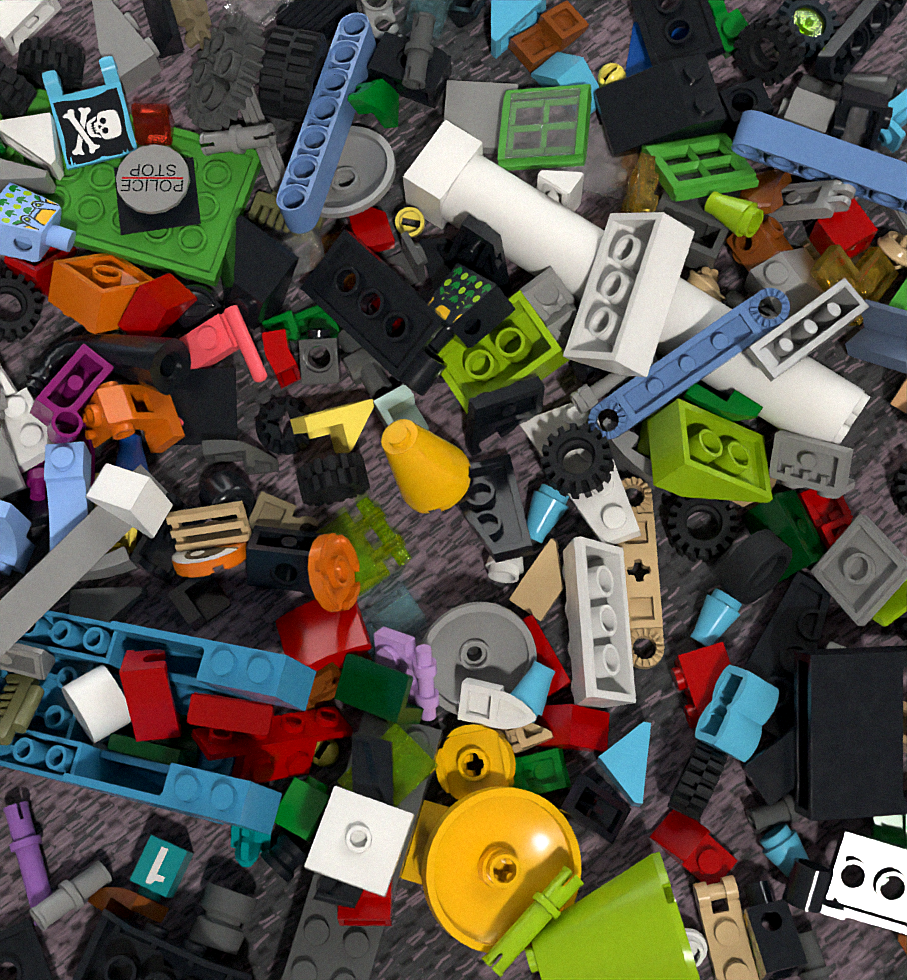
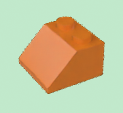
(95, 289)

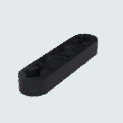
(838, 56)

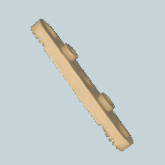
(644, 596)

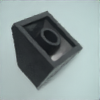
(256, 273)

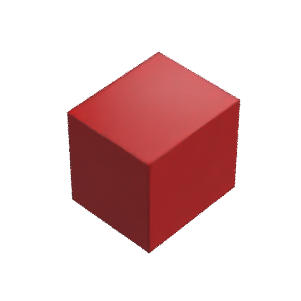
(848, 228)

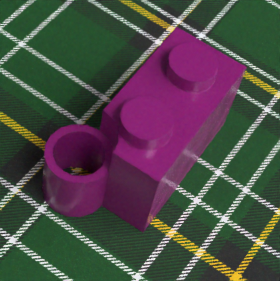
(70, 393)

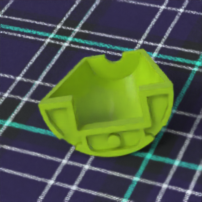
(618, 932)

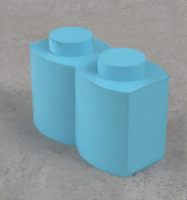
(737, 713)

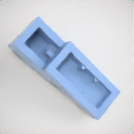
(67, 483)
(14, 546)

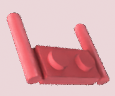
(219, 339)

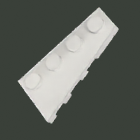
(605, 512)

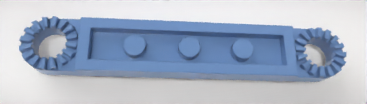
(690, 363)

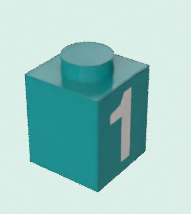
(160, 868)

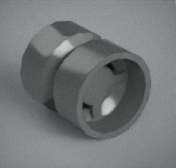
(222, 919)

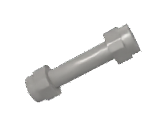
(587, 397)

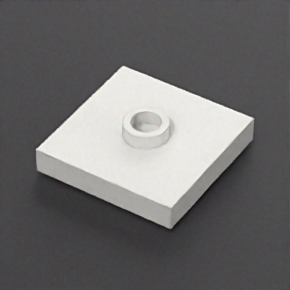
(359, 841)

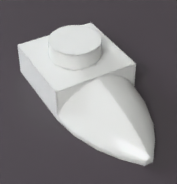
(491, 706)

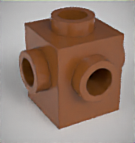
(761, 246)

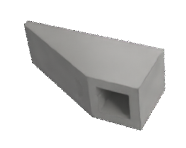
(120, 39)

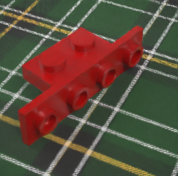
(281, 753)

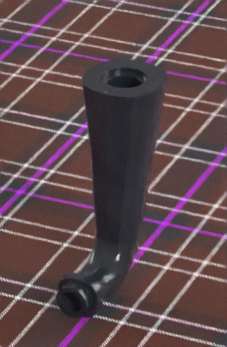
(146, 360)

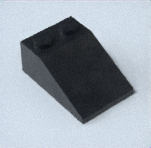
(660, 105)

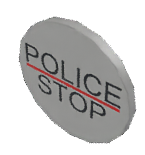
(153, 179)

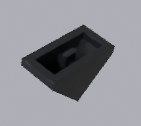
(595, 809)

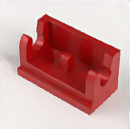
(149, 695)

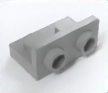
(811, 464)

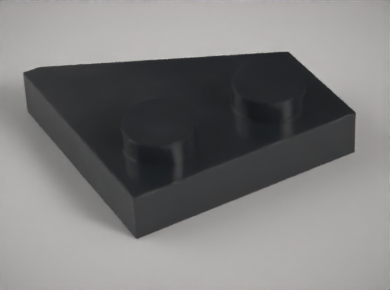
(481, 251)
(502, 411)

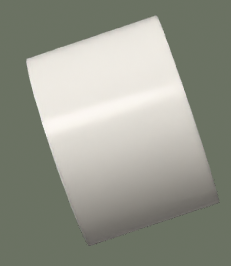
(97, 703)

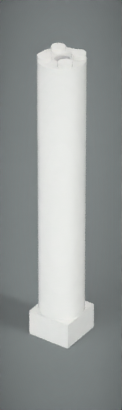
(539, 233)

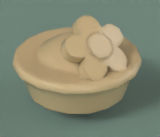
(895, 247)
(706, 281)

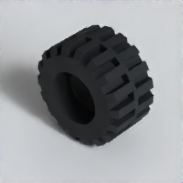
(290, 72)

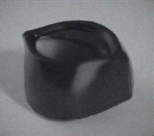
(199, 312)

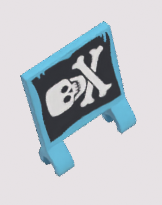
(93, 121)

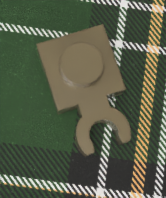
(195, 19)
(277, 513)

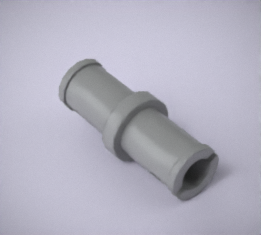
(238, 139)
(70, 895)

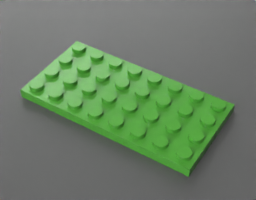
(190, 251)

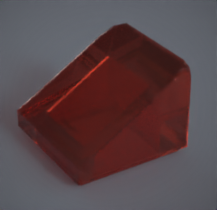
(153, 123)

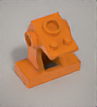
(124, 408)

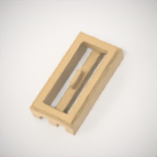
(185, 543)

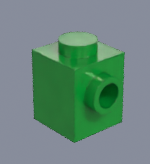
(303, 807)

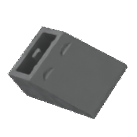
(709, 232)

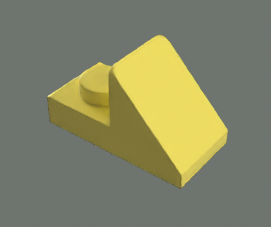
(341, 422)

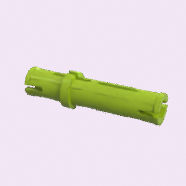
(533, 920)

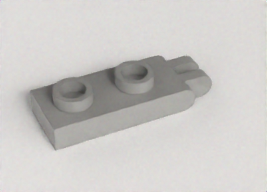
(814, 200)

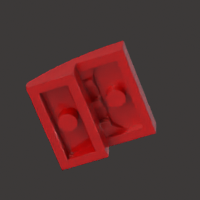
(322, 636)

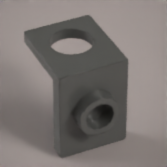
(410, 260)

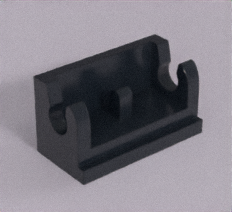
(156, 553)

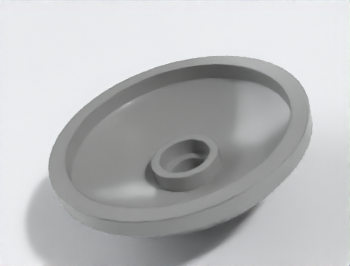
(362, 174)
(503, 656)

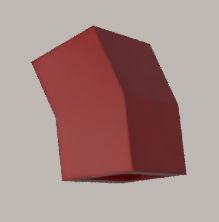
(280, 358)
(369, 911)

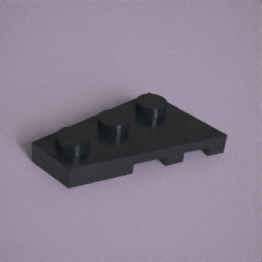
(496, 510)

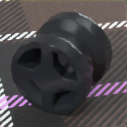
(284, 857)

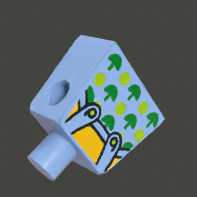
(30, 225)

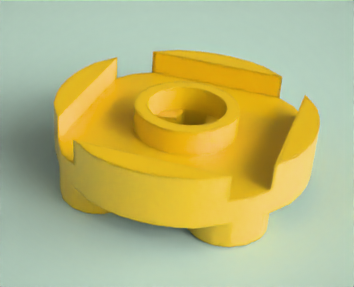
(458, 750)

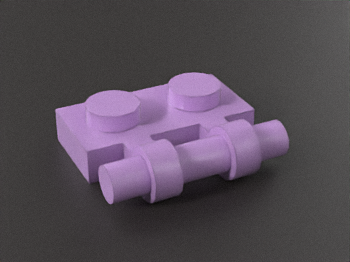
(400, 653)

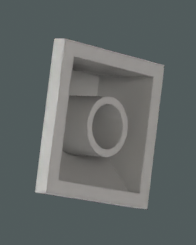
(788, 273)

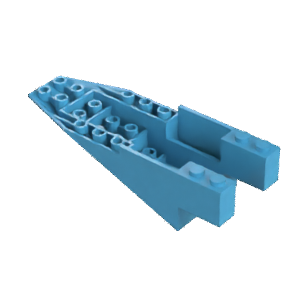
(62, 752)

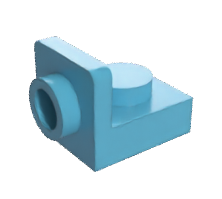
(895, 134)

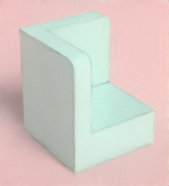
(398, 405)

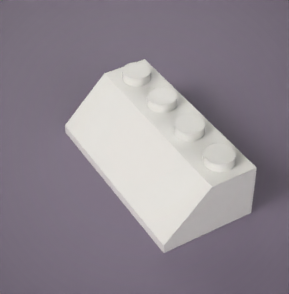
(629, 293)
(598, 624)

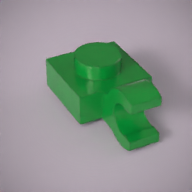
(728, 25)

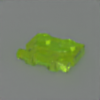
(370, 561)

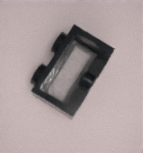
(861, 117)

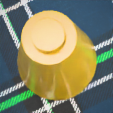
(425, 466)

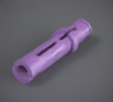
(27, 849)

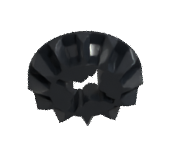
(271, 435)

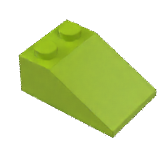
(510, 353)
(707, 456)

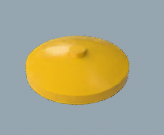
(492, 859)

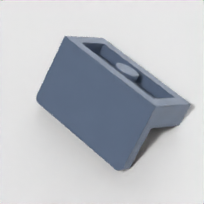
(882, 338)

